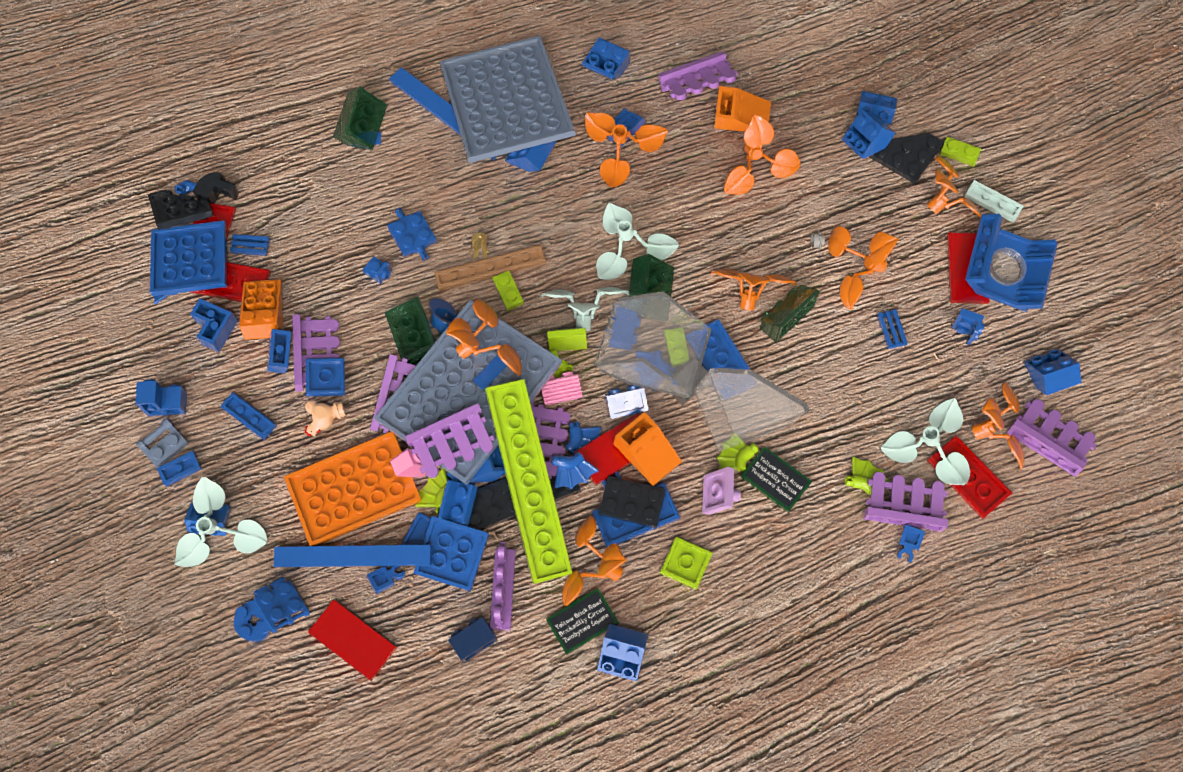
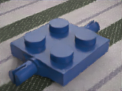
(411, 234)

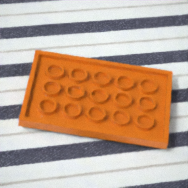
(350, 490)

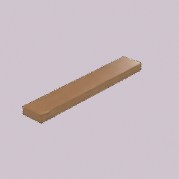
(489, 267)

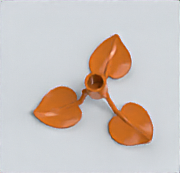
(603, 125)
(756, 134)
(940, 200)
(880, 248)
(749, 296)
(469, 344)
(988, 426)
(609, 565)

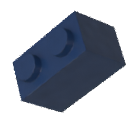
(472, 639)

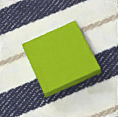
(567, 339)
(686, 563)

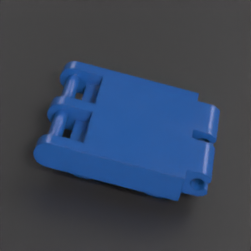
(279, 604)

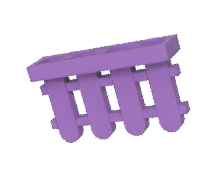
(693, 71)
(311, 343)
(389, 384)
(551, 433)
(439, 440)
(1046, 445)
(896, 507)
(503, 588)

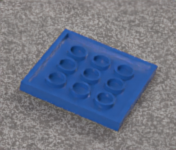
(188, 258)

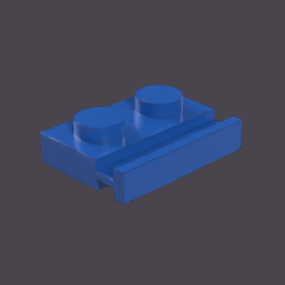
(630, 121)

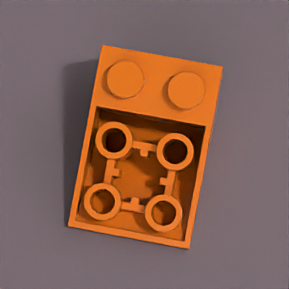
(737, 107)
(261, 308)
(647, 449)

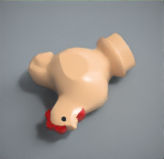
(322, 415)

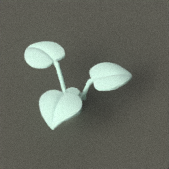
(620, 221)
(583, 318)
(947, 417)
(192, 549)

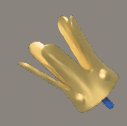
(479, 240)

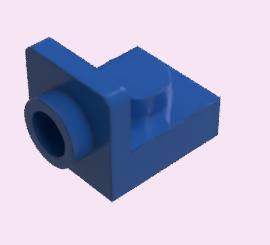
(377, 270)

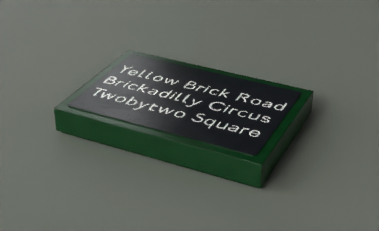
(776, 479)
(582, 621)

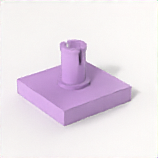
(719, 491)

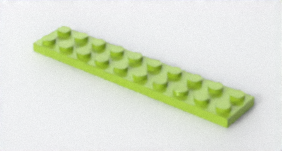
(528, 481)

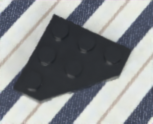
(909, 155)
(179, 209)

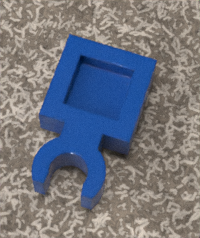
(910, 539)
(383, 579)

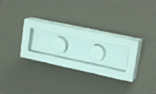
(993, 201)

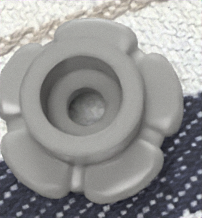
(817, 240)

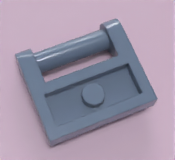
(166, 447)

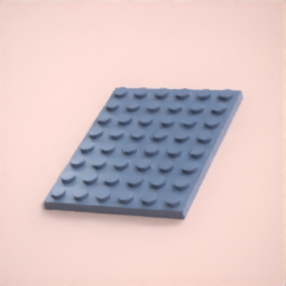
(506, 99)
(445, 386)

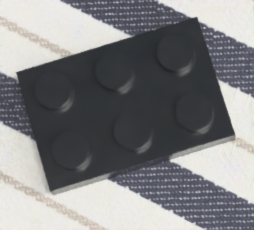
(632, 502)

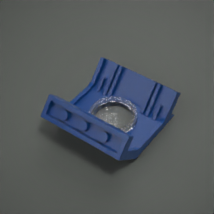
(1010, 266)

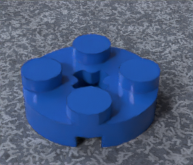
(245, 628)

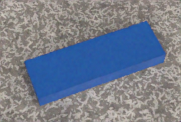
(248, 416)

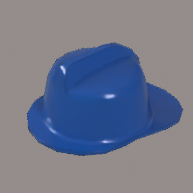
(442, 314)

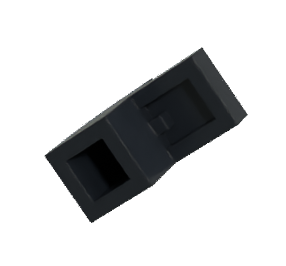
(213, 185)

